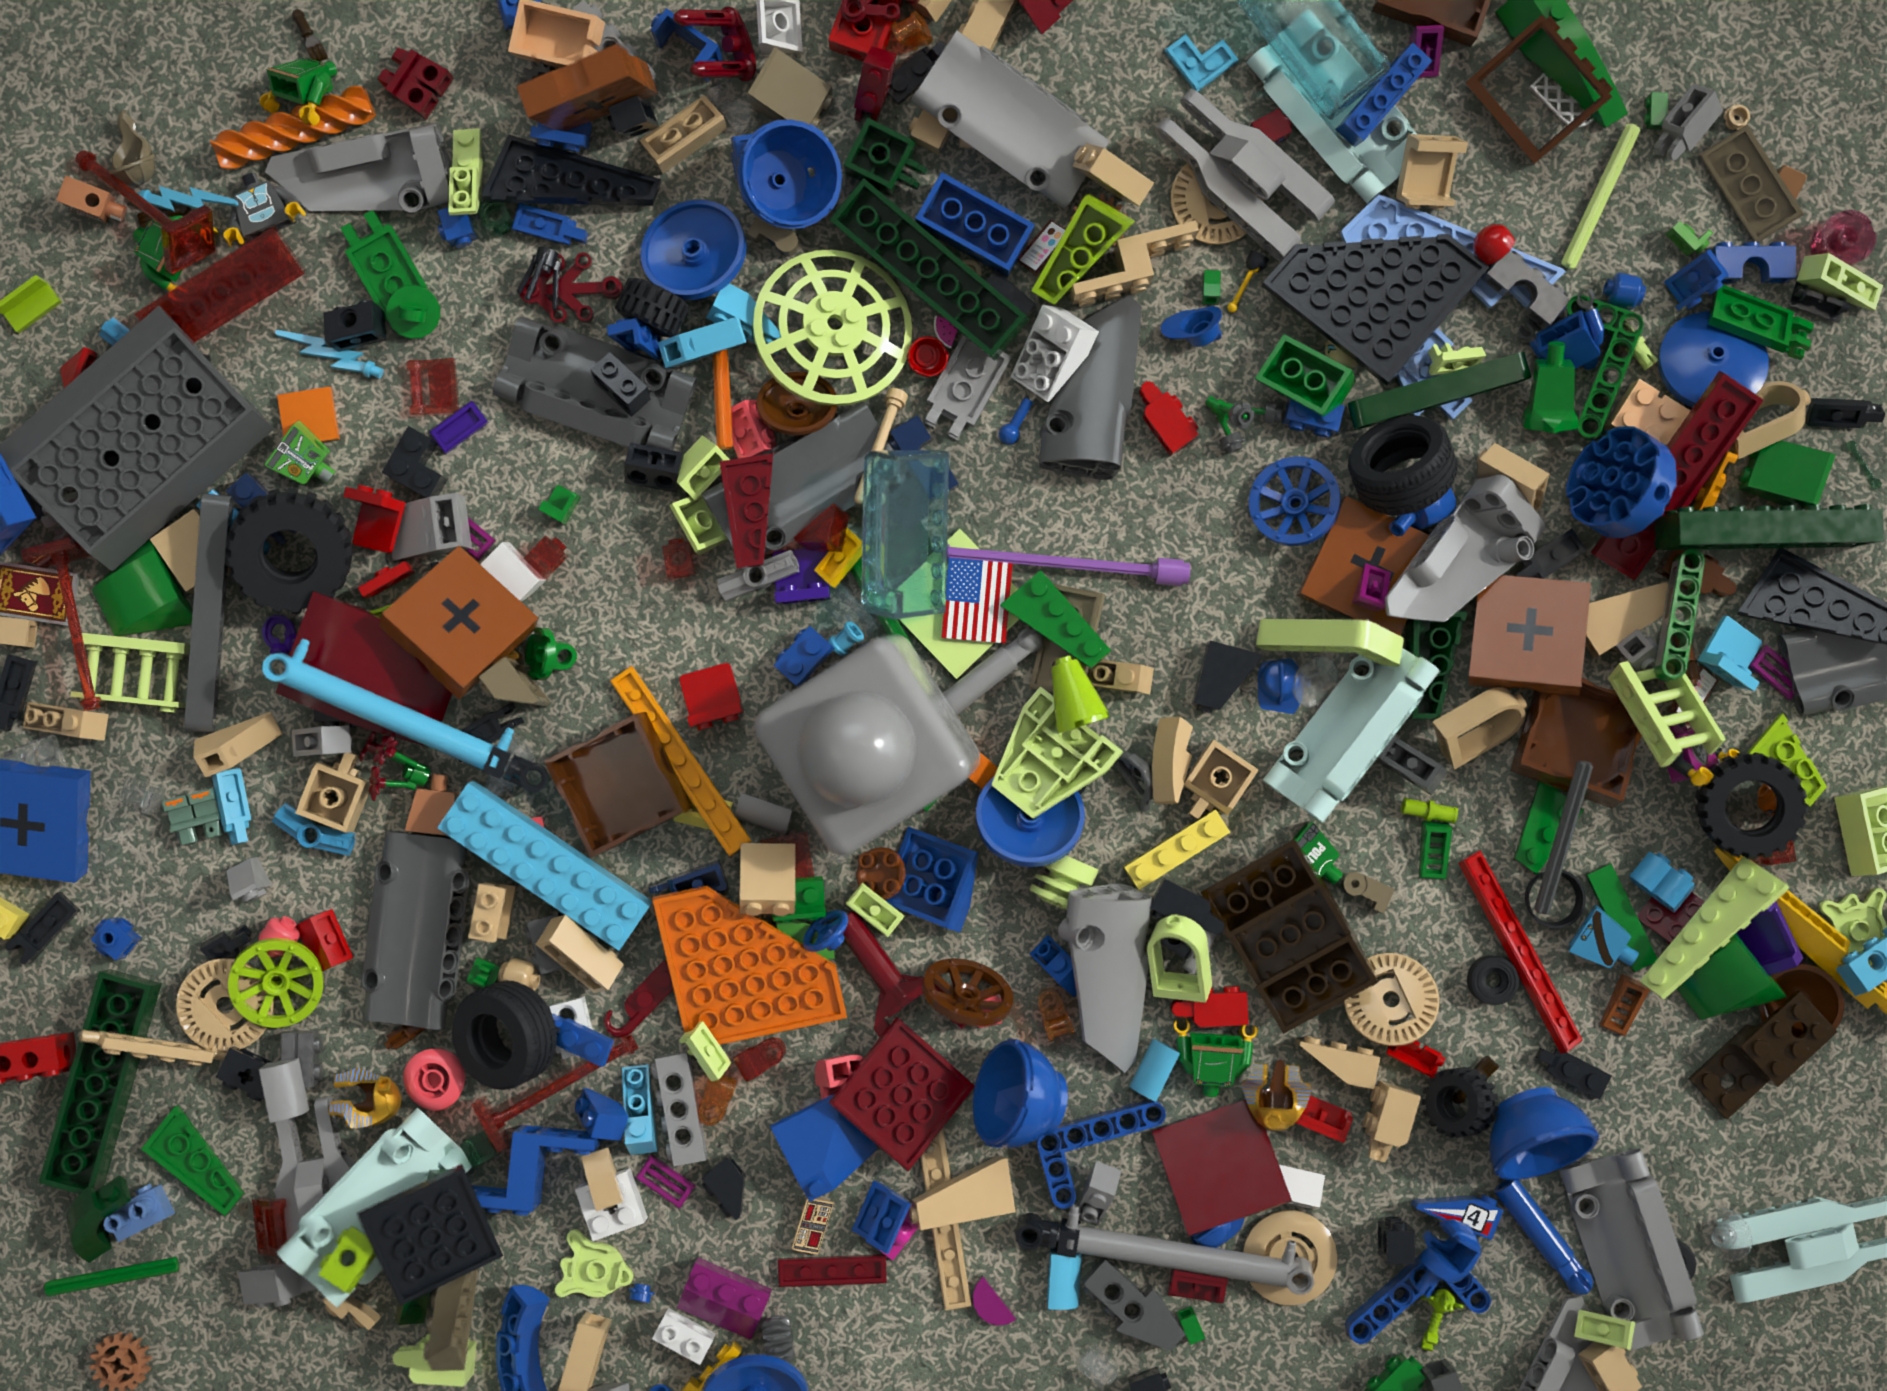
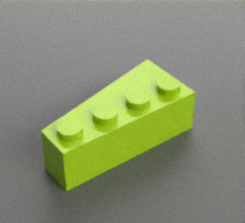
(1084, 242)

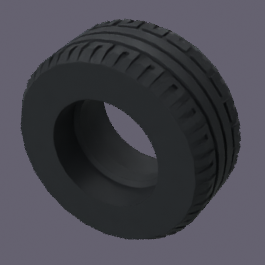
(479, 1043)

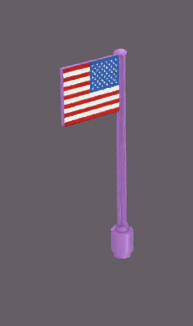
(982, 581)

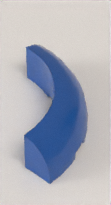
(519, 1340)

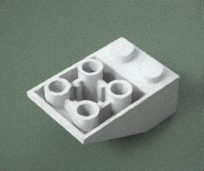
(1053, 351)

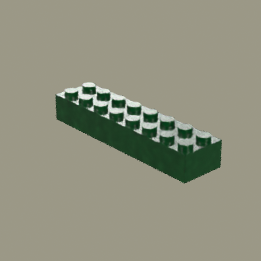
(929, 269)
(1768, 527)
(99, 1085)

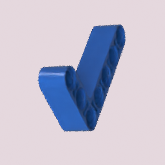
(1090, 1137)
(1396, 1306)

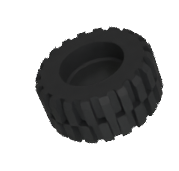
(1775, 833)

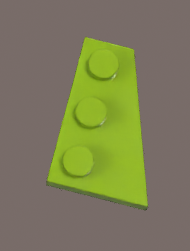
(1785, 747)

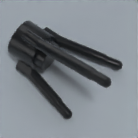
(542, 262)

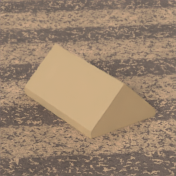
(684, 134)

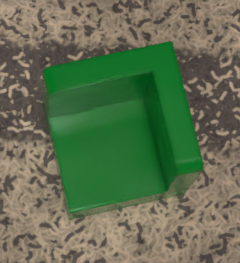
(560, 504)

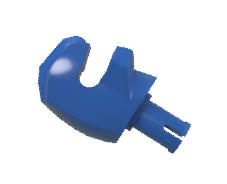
(1425, 517)
(1448, 1258)

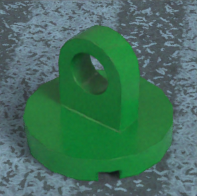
(413, 311)
(542, 654)

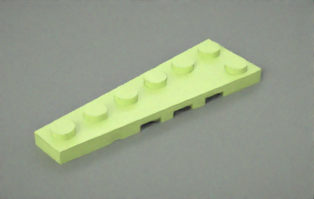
(1727, 910)

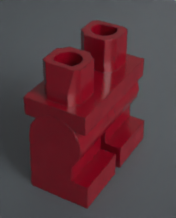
(412, 77)

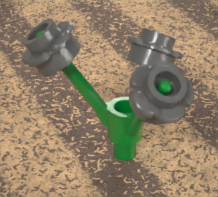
(1241, 416)

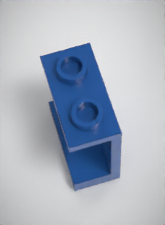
(663, 27)

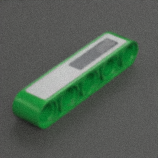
(1688, 606)

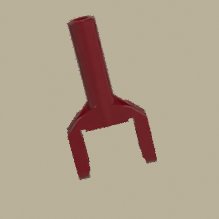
(895, 988)

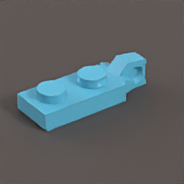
(232, 804)

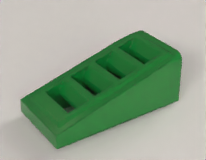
(1426, 829)

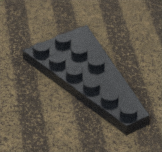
(560, 177)
(1816, 600)

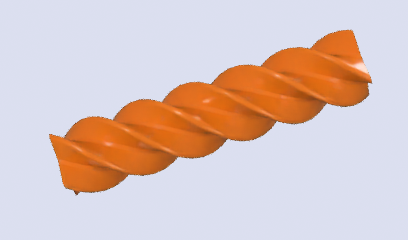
(286, 131)

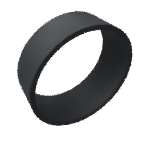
(1577, 910)

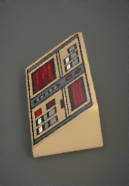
(812, 1225)

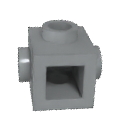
(1638, 651)

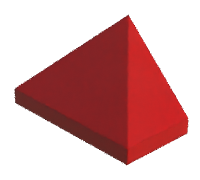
(77, 365)

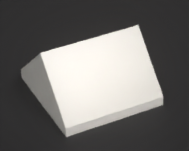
(779, 26)

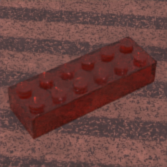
(230, 285)

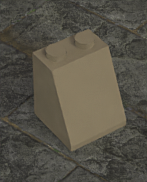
(789, 91)

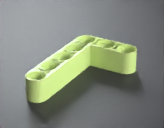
(1331, 636)

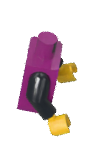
(1694, 760)

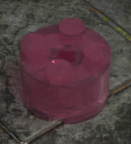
(1856, 233)

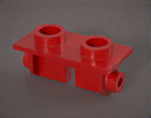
(1423, 1060)

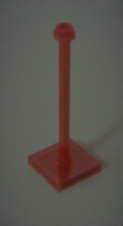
(183, 239)
(60, 554)
(494, 1121)

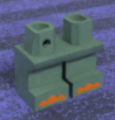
(194, 811)

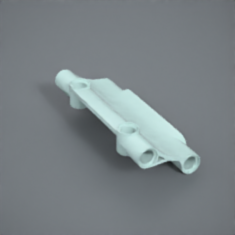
(1367, 166)
(1349, 732)
(388, 1168)

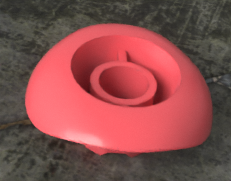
(434, 1079)

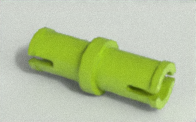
(1429, 810)

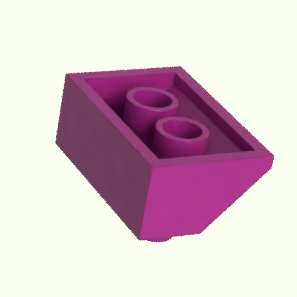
(724, 1298)

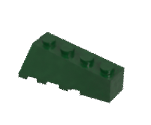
(1438, 645)

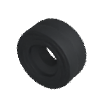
(1477, 980)

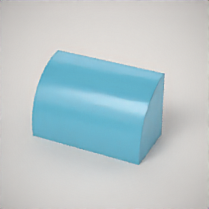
(1154, 1069)
(1063, 1281)

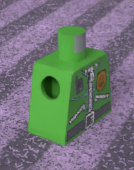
(301, 456)

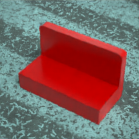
(325, 939)

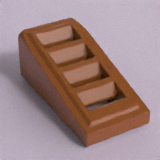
(1615, 1001)

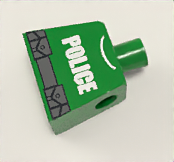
(1319, 852)

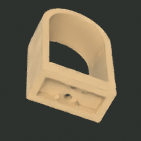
(1780, 428)
(1506, 723)
(585, 1353)

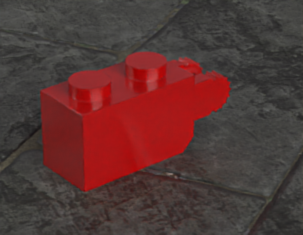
(1166, 418)
(1220, 1009)

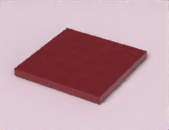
(901, 1094)
(1220, 1167)

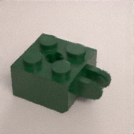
(887, 173)

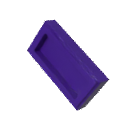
(458, 427)

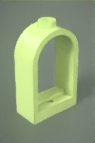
(1173, 984)

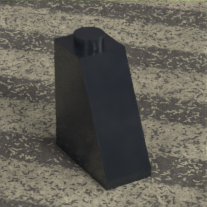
(1221, 674)

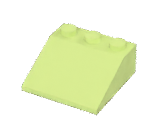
(1864, 830)

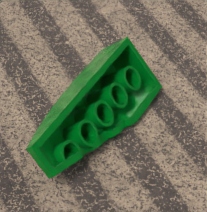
(1519, 14)

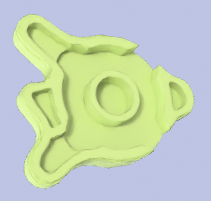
(1857, 919)
(593, 1269)

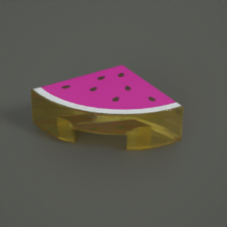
(944, 331)

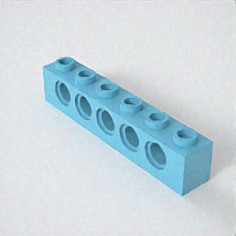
(1856, 970)

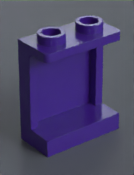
(1771, 941)

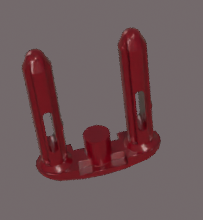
(735, 41)

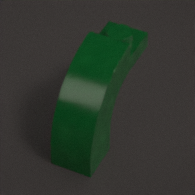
(88, 1210)

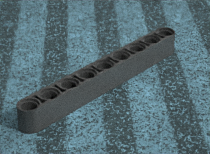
(208, 613)

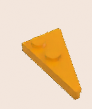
(1710, 490)

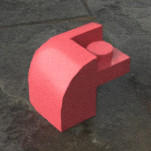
(833, 1072)

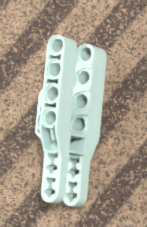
(1814, 1257)

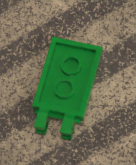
(381, 260)
(1760, 321)

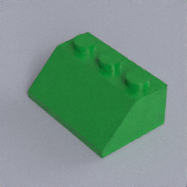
(1306, 376)

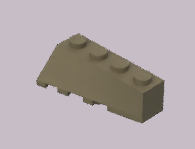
(451, 1323)

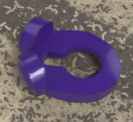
(274, 643)

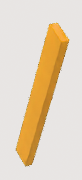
(688, 770)

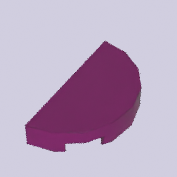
(990, 1305)

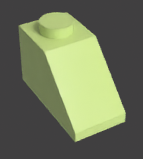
(700, 467)

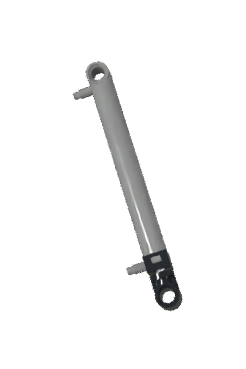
(1165, 1253)

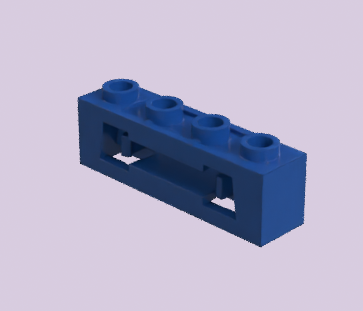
(1383, 95)

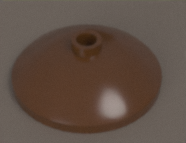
(791, 414)
(1816, 986)

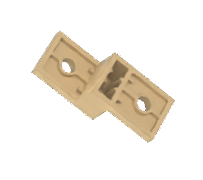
(1134, 263)

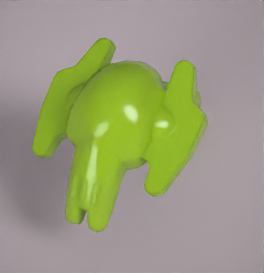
(1442, 1302)

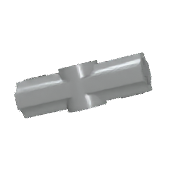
(743, 581)

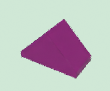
(1429, 40)
(1372, 588)

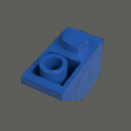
(1056, 963)
(601, 1115)

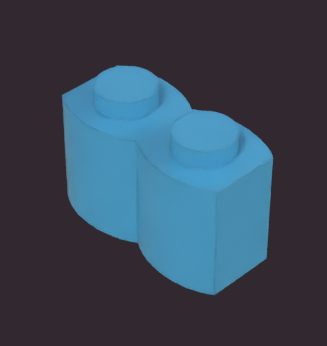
(1662, 881)

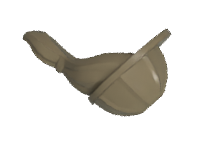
(133, 159)

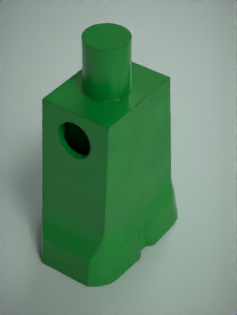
(1552, 393)

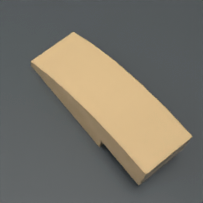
(1170, 759)

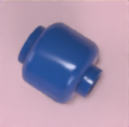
(1624, 291)

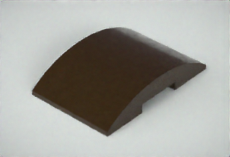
(1290, 935)

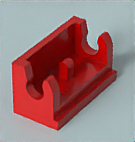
(1326, 1119)

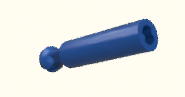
(1544, 1235)

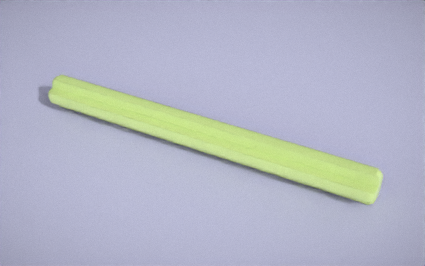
(1600, 196)

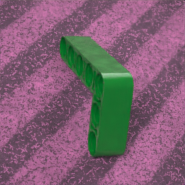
(1609, 363)

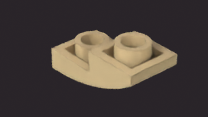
(602, 1179)
(362, 1313)

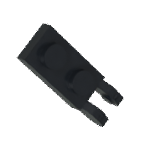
(489, 727)

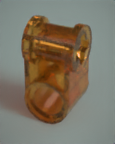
(912, 31)
(1056, 1018)
(719, 1095)

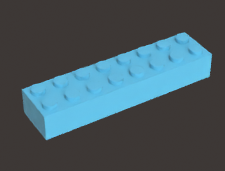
(545, 864)

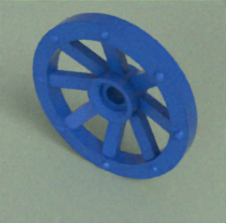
(1292, 496)

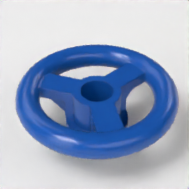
(830, 934)

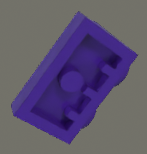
(806, 584)

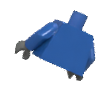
(1579, 332)

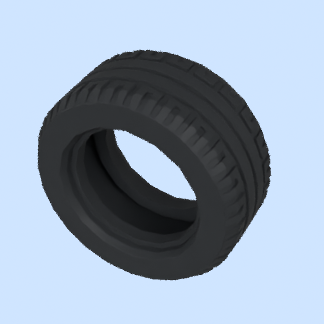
(1410, 487)

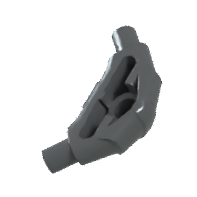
(1138, 776)

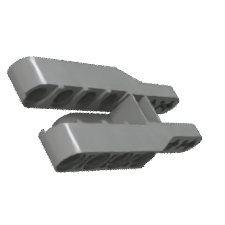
(1254, 162)
(306, 1181)

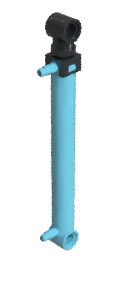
(404, 721)

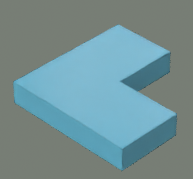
(1200, 68)

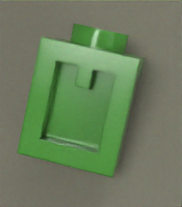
(1685, 239)

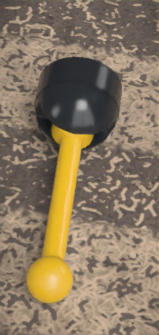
(1255, 263)

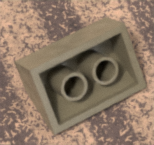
(511, 683)

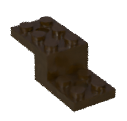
(1763, 1054)

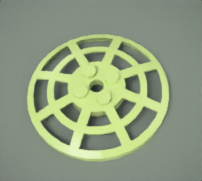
(830, 341)

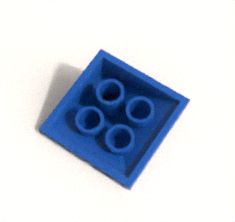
(936, 879)
(821, 1147)

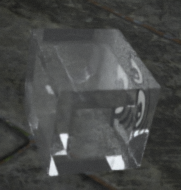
(1097, 1365)

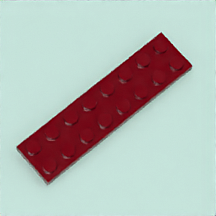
(1697, 450)

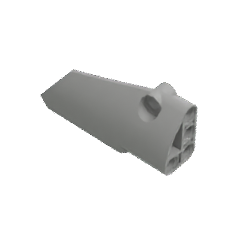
(368, 172)
(1467, 551)
(1110, 966)

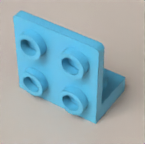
(1730, 653)

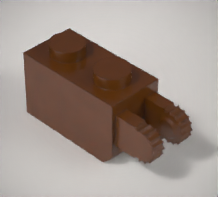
(1712, 578)

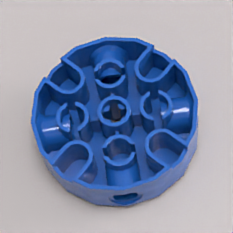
(1621, 482)

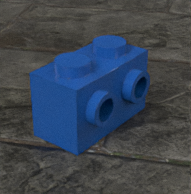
(1302, 418)

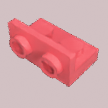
(749, 432)

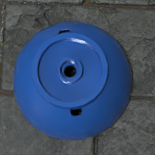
(788, 151)
(1017, 1096)
(1538, 1134)

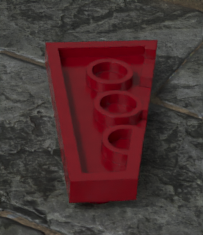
(747, 501)

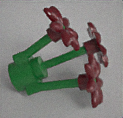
(413, 772)

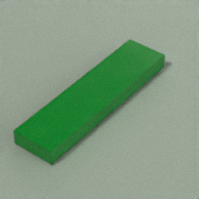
(1618, 906)

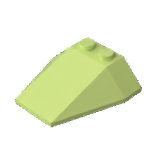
(1048, 765)

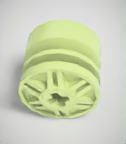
(1063, 877)

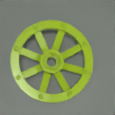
(274, 987)

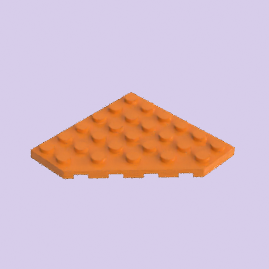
(741, 970)

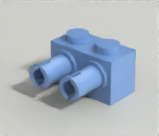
(140, 1213)

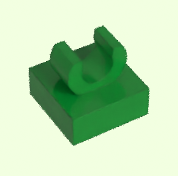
(483, 973)

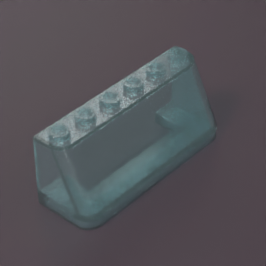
(1320, 49)
(905, 532)

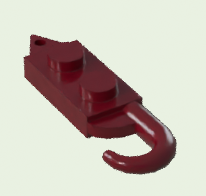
(643, 1000)

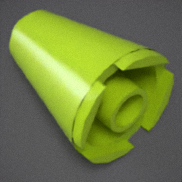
(1074, 696)

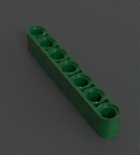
(1439, 390)

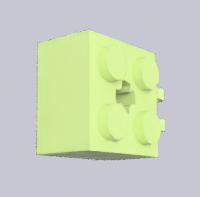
(420, 1371)

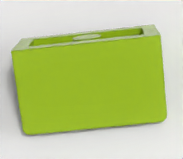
(29, 303)

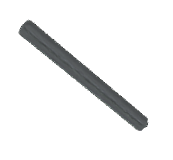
(1563, 837)

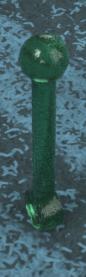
(1874, 483)

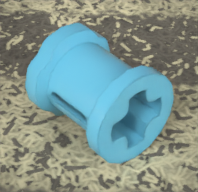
(846, 638)

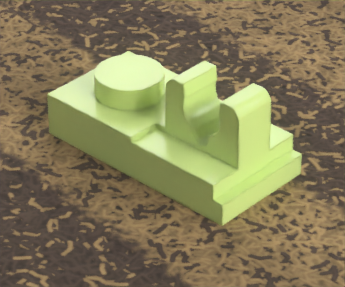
(1447, 360)
(706, 1050)
(1604, 1329)

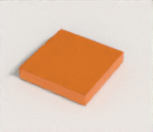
(314, 409)

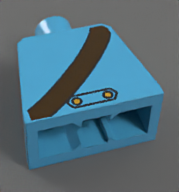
(1602, 940)

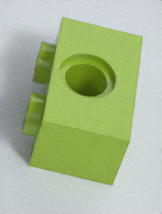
(348, 1276)

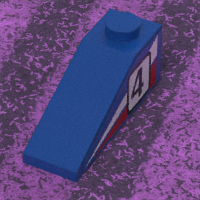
(1479, 1213)

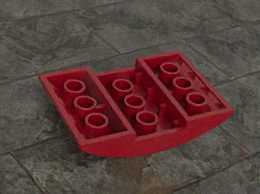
(355, 649)

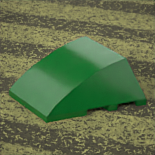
(142, 595)
(1729, 982)

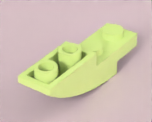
(466, 172)

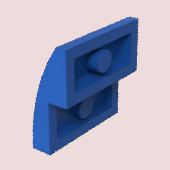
(881, 1216)

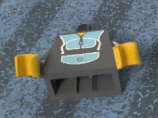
(259, 209)

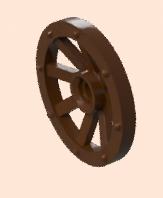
(965, 997)

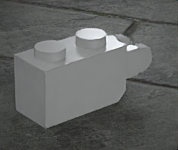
(1688, 121)

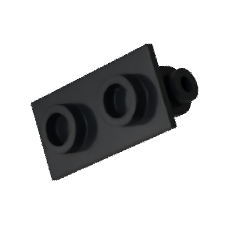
(1817, 303)

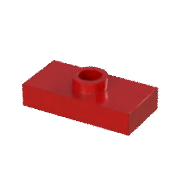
(386, 578)

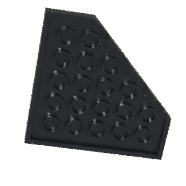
(1377, 294)

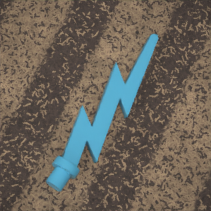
(194, 201)
(346, 358)

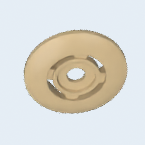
(1191, 205)
(1416, 995)
(204, 1020)
(1270, 1238)

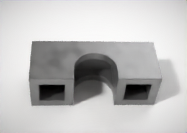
(1546, 299)

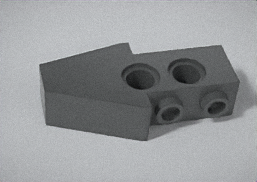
(1412, 765)
(1151, 1322)

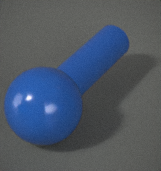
(1010, 432)

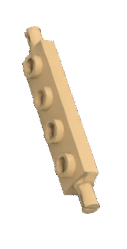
(142, 1047)

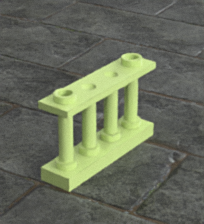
(148, 649)
(1654, 726)

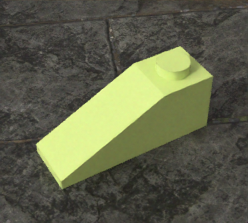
(1839, 280)

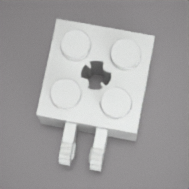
(622, 1217)

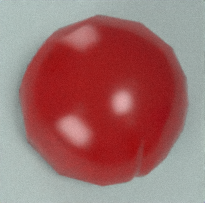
(1493, 243)
(927, 356)

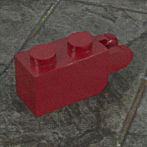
(874, 83)

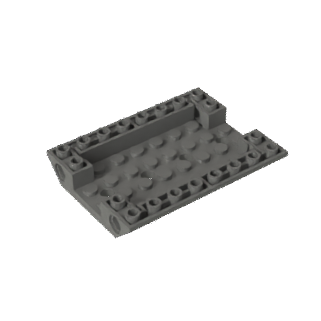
(156, 468)

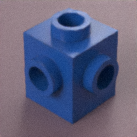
(115, 938)

